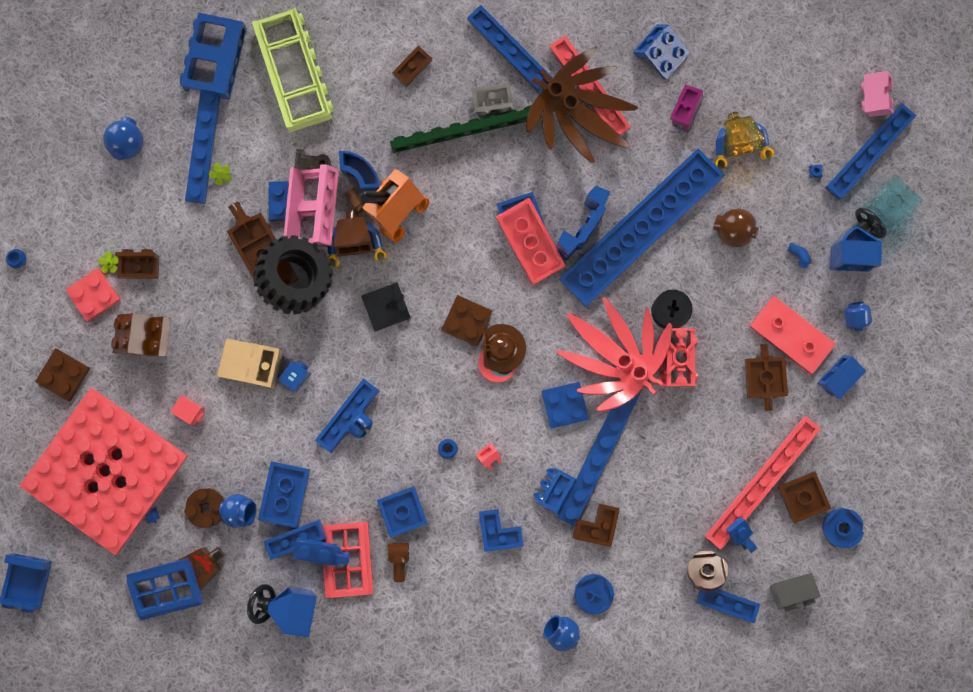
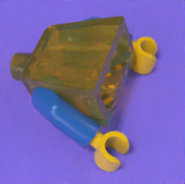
(741, 137)

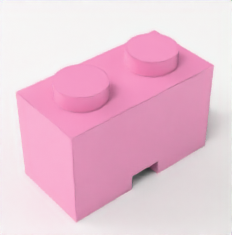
(876, 90)

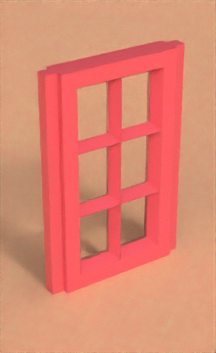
(365, 561)

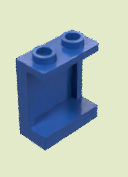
(25, 582)

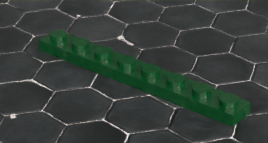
(459, 130)

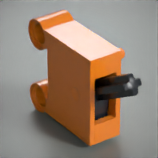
(393, 203)

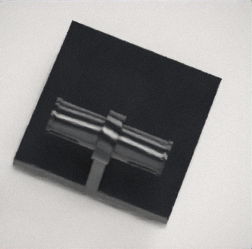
(386, 307)

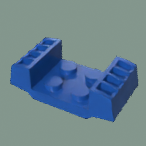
(596, 202)

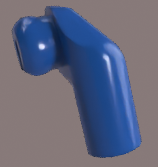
(802, 253)

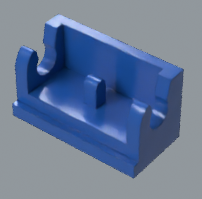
(842, 376)

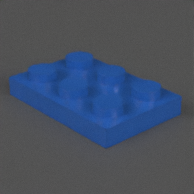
(284, 494)

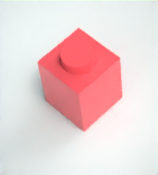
(188, 410)

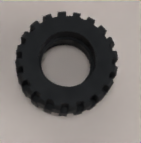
(306, 256)

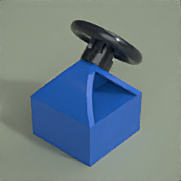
(858, 247)
(290, 609)

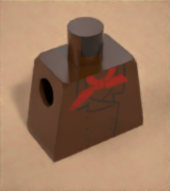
(204, 565)

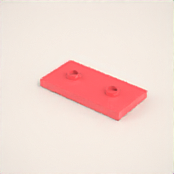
(530, 241)
(792, 335)

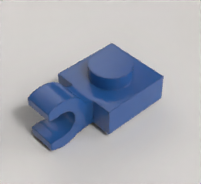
(740, 533)

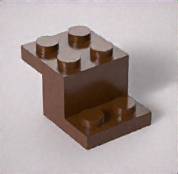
(141, 335)

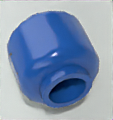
(858, 316)

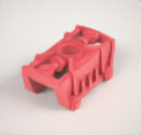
(670, 361)

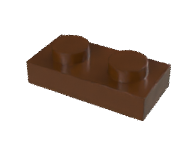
(412, 66)

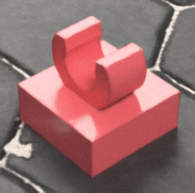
(488, 456)

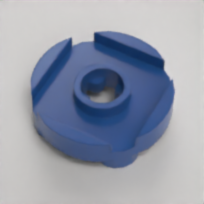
(854, 528)

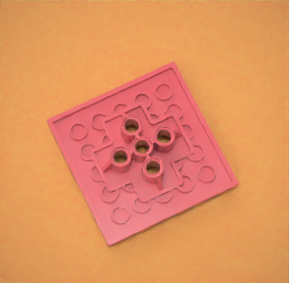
(66, 478)

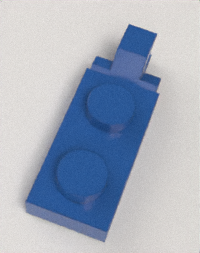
(319, 552)

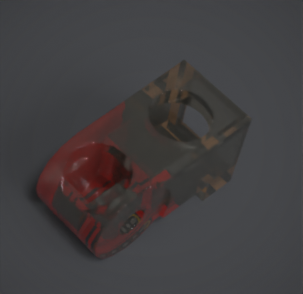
(309, 162)

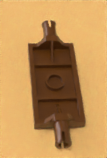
(250, 239)

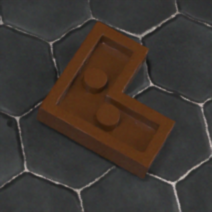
(602, 530)

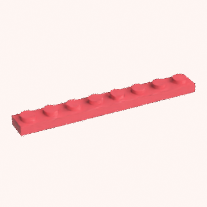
(763, 480)

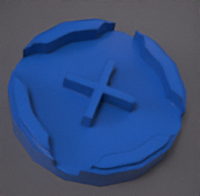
(594, 594)

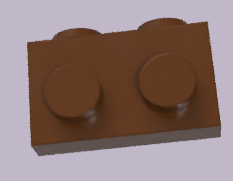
(137, 264)

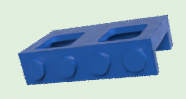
(225, 56)

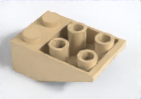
(250, 363)

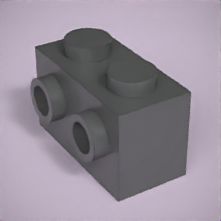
(794, 592)

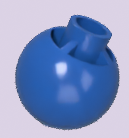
(123, 139)

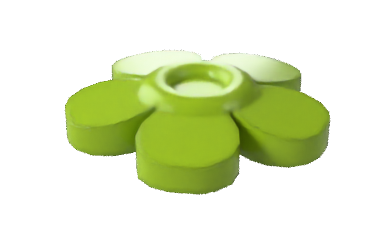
(220, 174)
(109, 263)

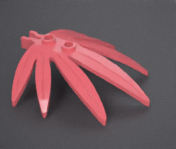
(632, 368)

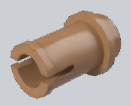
(355, 200)

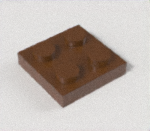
(466, 320)
(62, 374)
(804, 497)

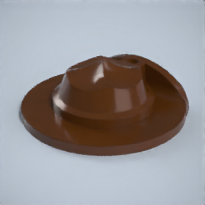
(503, 348)

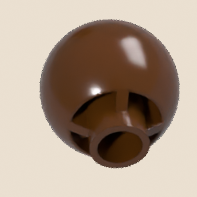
(736, 227)

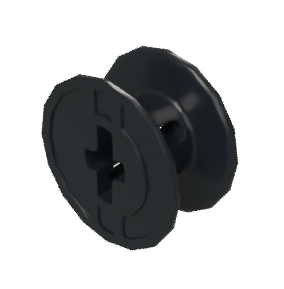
(681, 304)

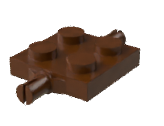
(766, 377)

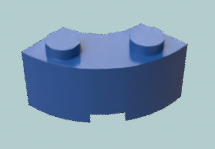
(359, 168)

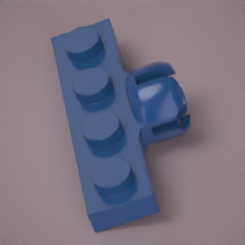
(349, 417)

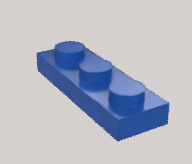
(286, 542)
(729, 604)

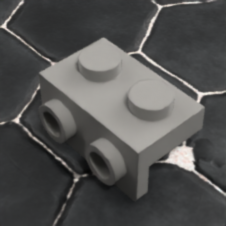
(492, 98)

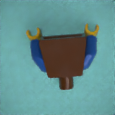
(354, 237)

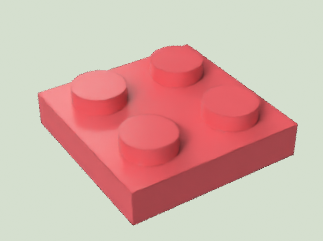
(93, 294)

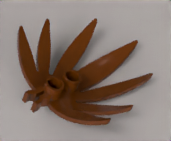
(562, 98)

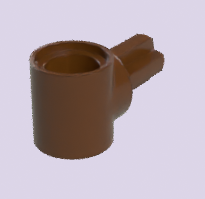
(398, 555)

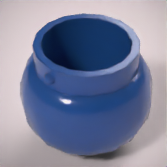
(238, 511)
(562, 633)

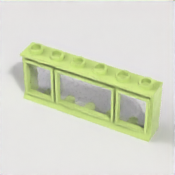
(293, 70)

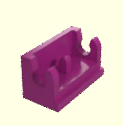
(687, 107)

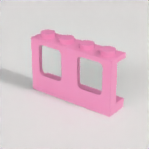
(322, 208)

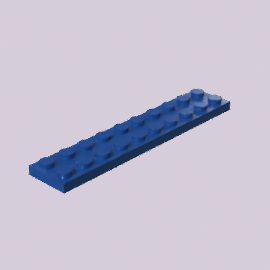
(641, 227)

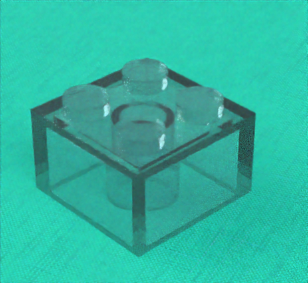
(893, 202)

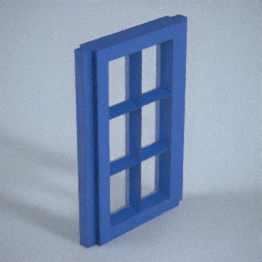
(167, 607)

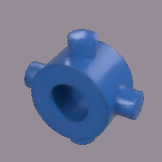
(815, 171)

